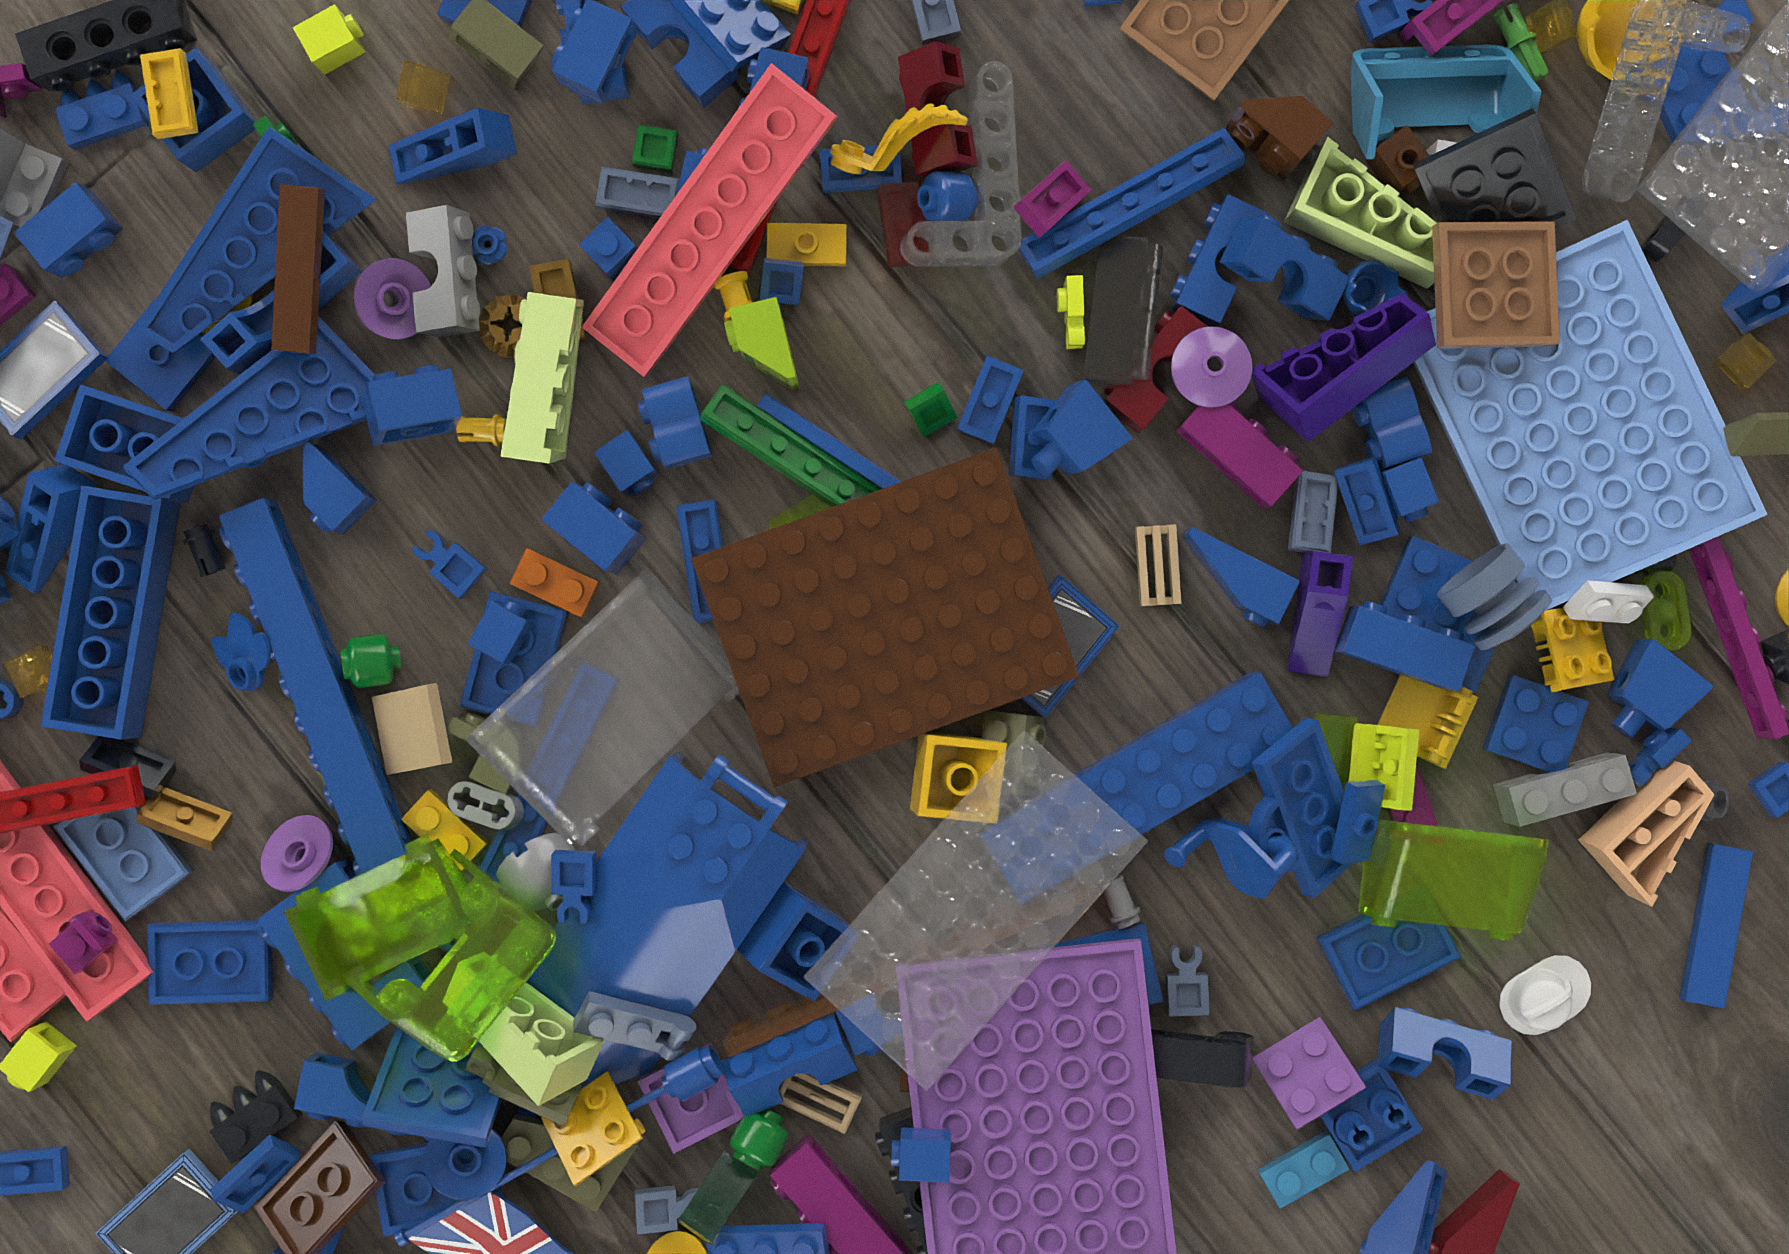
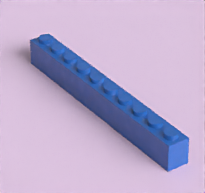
(315, 683)

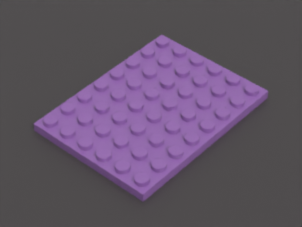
(1054, 1118)

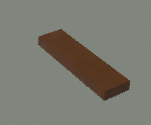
(298, 268)

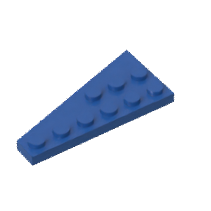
(239, 240)
(257, 415)

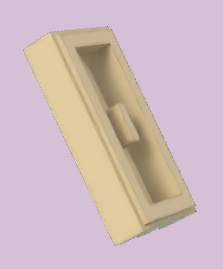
(1173, 562)
(814, 1113)

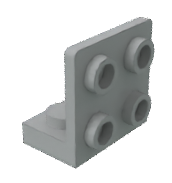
(26, 179)

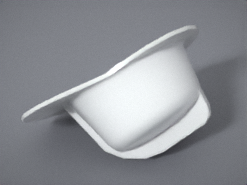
(1545, 995)

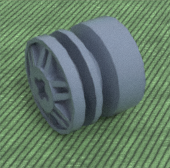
(1498, 603)

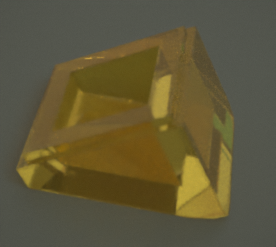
(422, 87)

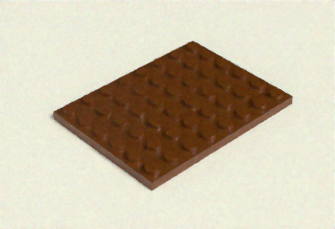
(885, 617)

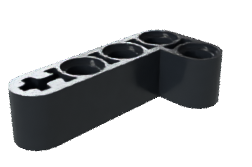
(1203, 1058)

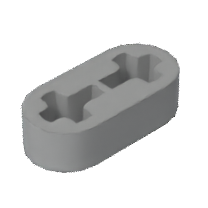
(482, 814)

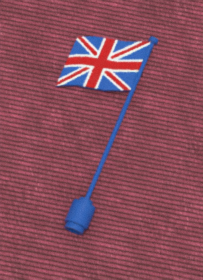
(501, 1227)

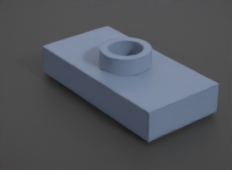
(635, 192)
(1313, 512)

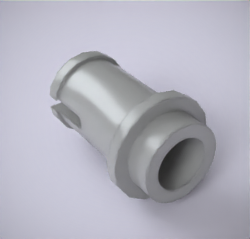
(1121, 904)

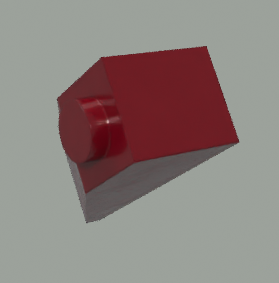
(1478, 1220)

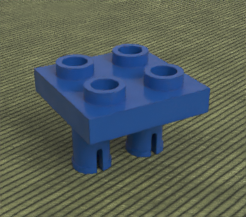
(1372, 1119)

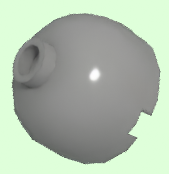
(530, 873)

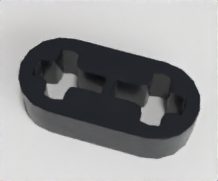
(1662, 239)

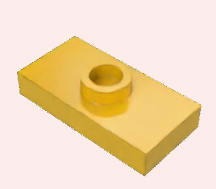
(169, 93)
(808, 243)

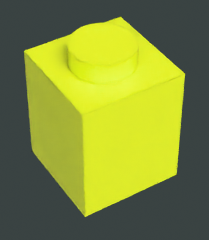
(330, 38)
(36, 1057)

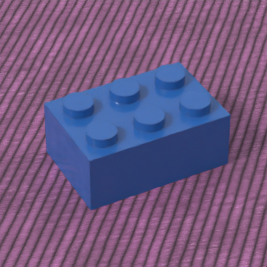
(110, 432)

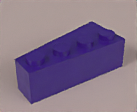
(1345, 366)

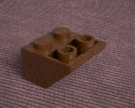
(1278, 131)

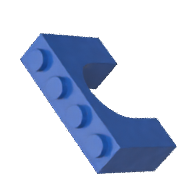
(349, 1013)

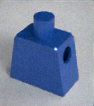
(1077, 431)
(1654, 688)

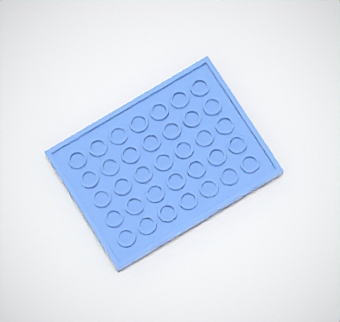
(1594, 445)

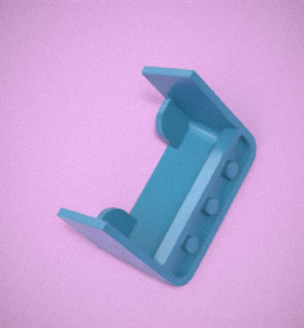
(1451, 87)

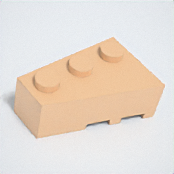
(1645, 830)

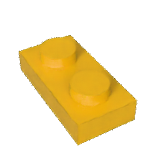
(433, 817)

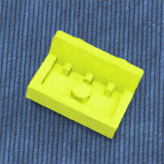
(1388, 757)

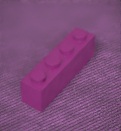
(831, 1198)

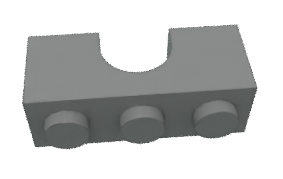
(451, 302)
(1565, 791)

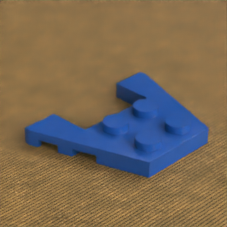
(1695, 78)

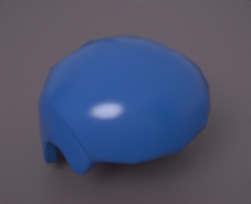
(1370, 286)

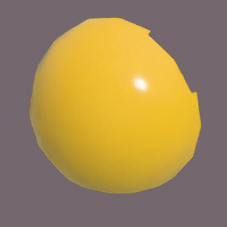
(1602, 32)

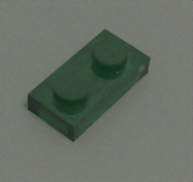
(718, 1197)

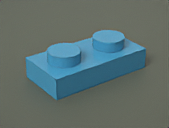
(1303, 1169)

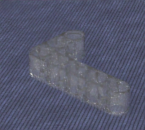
(1641, 84)
(988, 182)

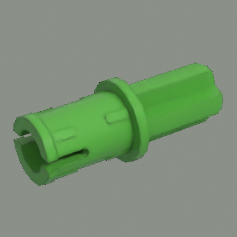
(1521, 41)

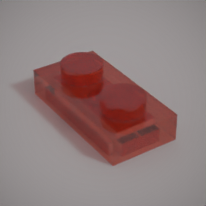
(898, 215)

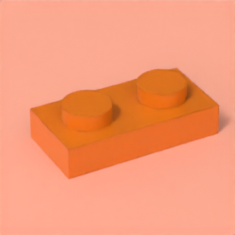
(555, 582)

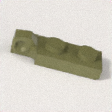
(504, 1086)

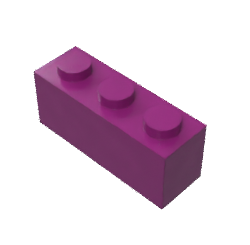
(1241, 451)

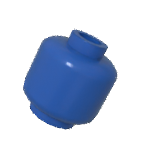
(947, 196)

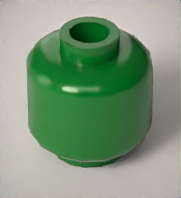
(370, 660)
(759, 1139)

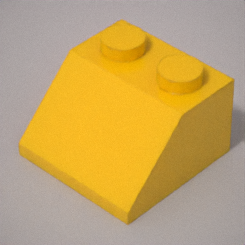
(948, 769)

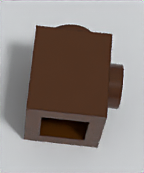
(1395, 161)

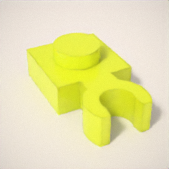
(1071, 302)

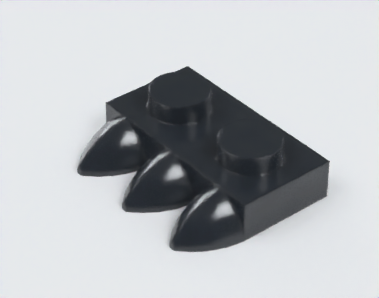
(254, 1116)

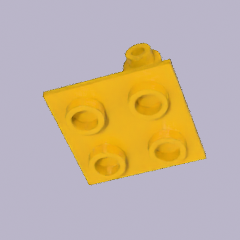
(1575, 650)
(1433, 711)
(595, 1129)

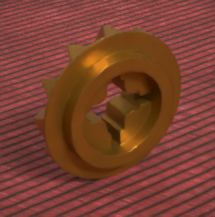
(497, 312)

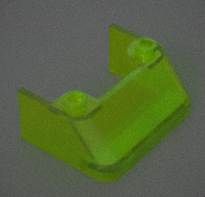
(474, 976)

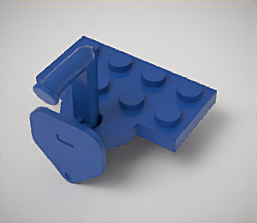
(1290, 825)

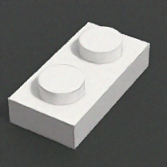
(1608, 602)

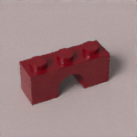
(927, 78)
(1142, 400)

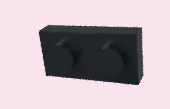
(114, 754)

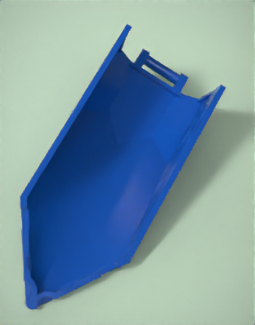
(669, 903)

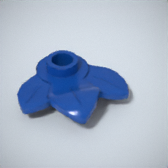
(243, 653)

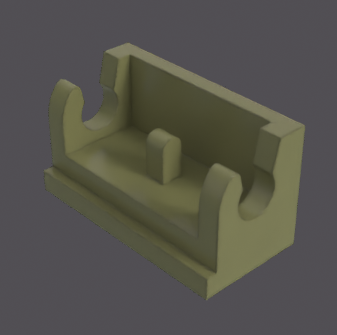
(495, 42)

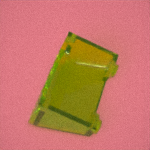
(1451, 877)
(380, 916)

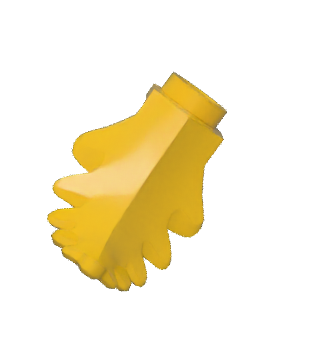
(851, 156)

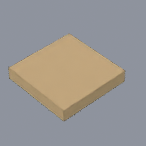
(412, 729)

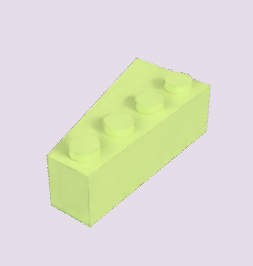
(1362, 215)
(543, 378)
(539, 1046)

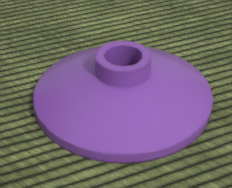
(374, 282)
(1194, 377)
(296, 853)

